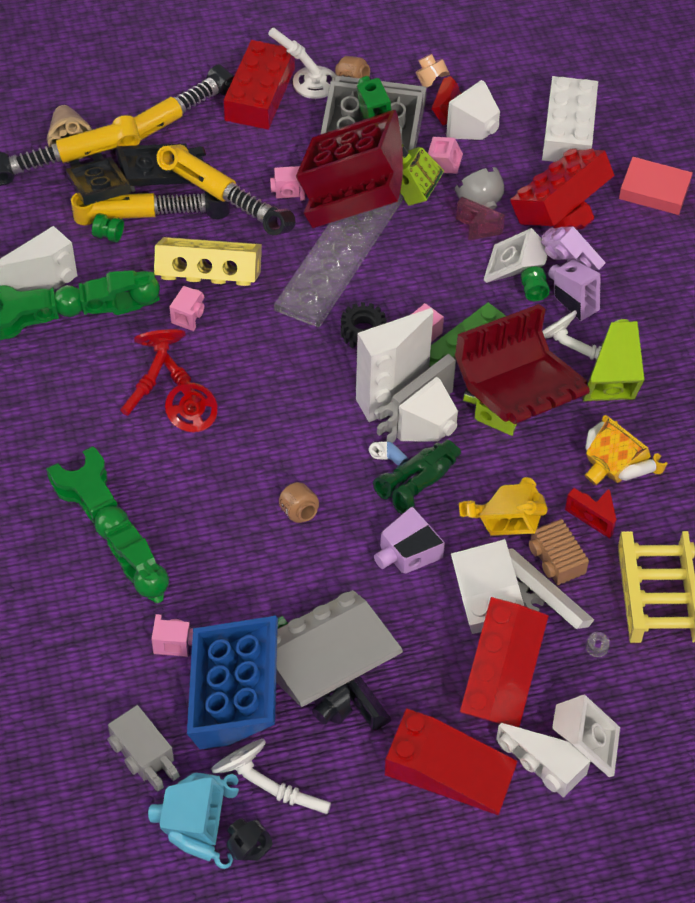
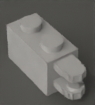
(142, 746)

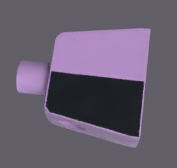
(577, 288)
(409, 543)

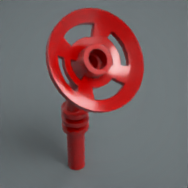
(160, 341)
(192, 402)

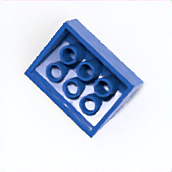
(232, 681)

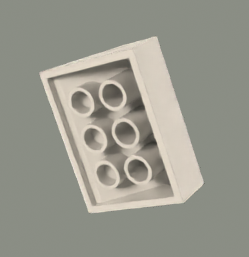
(391, 359)

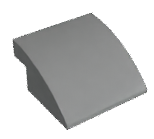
(344, 108)

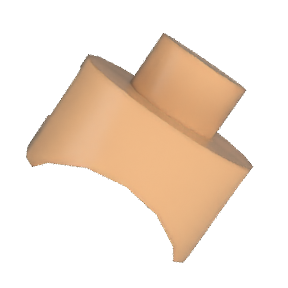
(430, 70)

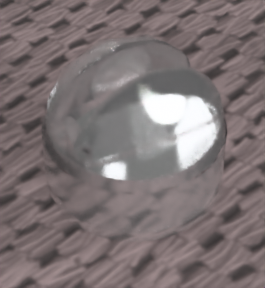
(594, 651)

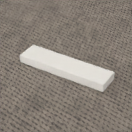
(549, 592)

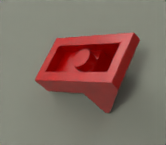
(597, 514)

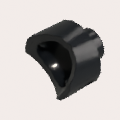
(333, 707)
(244, 840)

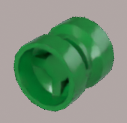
(107, 227)
(532, 280)

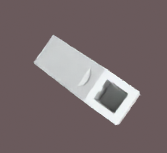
(550, 758)

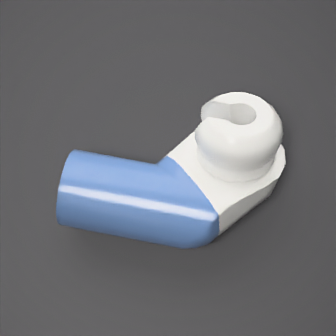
(387, 451)

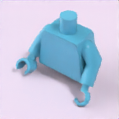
(193, 814)

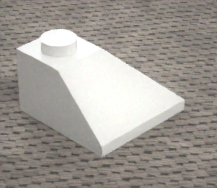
(473, 114)
(515, 255)
(427, 414)
(588, 731)

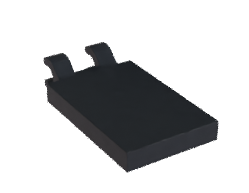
(141, 165)
(97, 179)

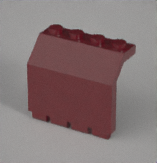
(513, 369)

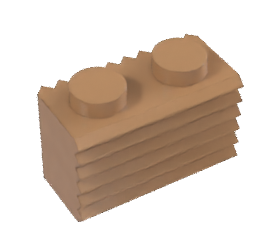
(558, 552)

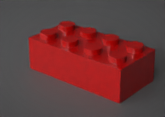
(259, 85)
(562, 187)

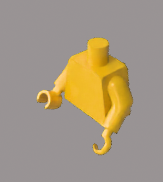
(510, 510)

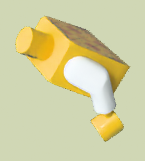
(618, 454)

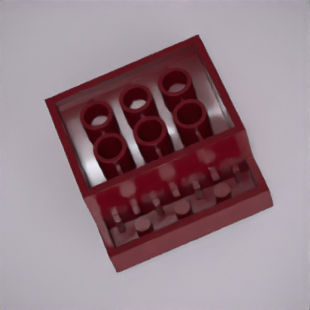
(352, 169)

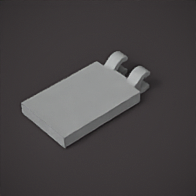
(443, 369)

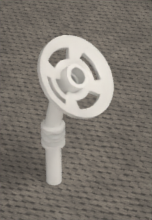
(314, 75)
(559, 332)
(242, 762)

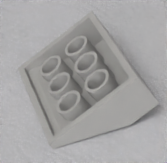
(331, 647)

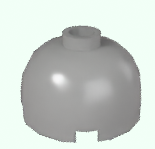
(482, 187)

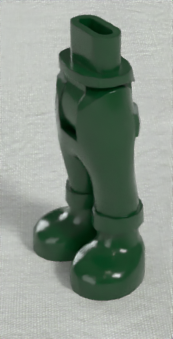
(430, 466)

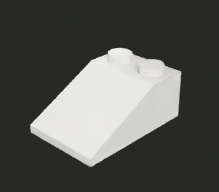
(39, 263)
(485, 574)

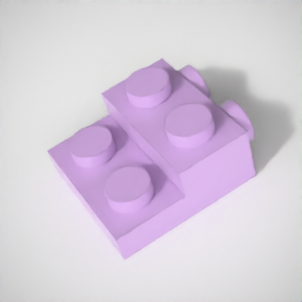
(569, 244)

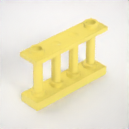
(636, 599)

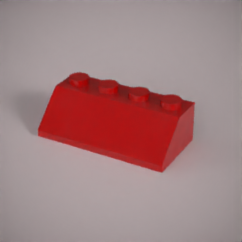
(504, 663)

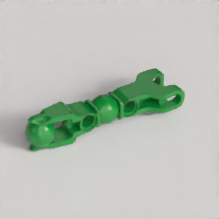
(92, 297)
(111, 522)

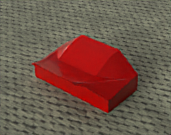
(447, 92)

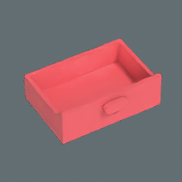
(655, 185)

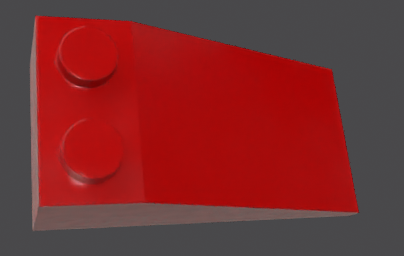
(449, 763)

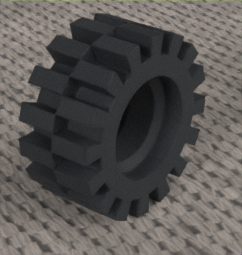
(359, 315)

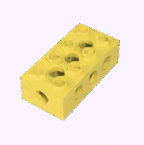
(219, 253)

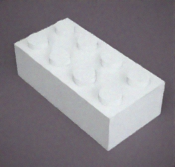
(569, 116)

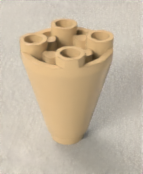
(65, 124)

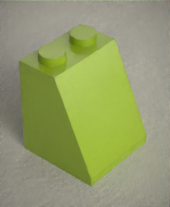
(619, 364)

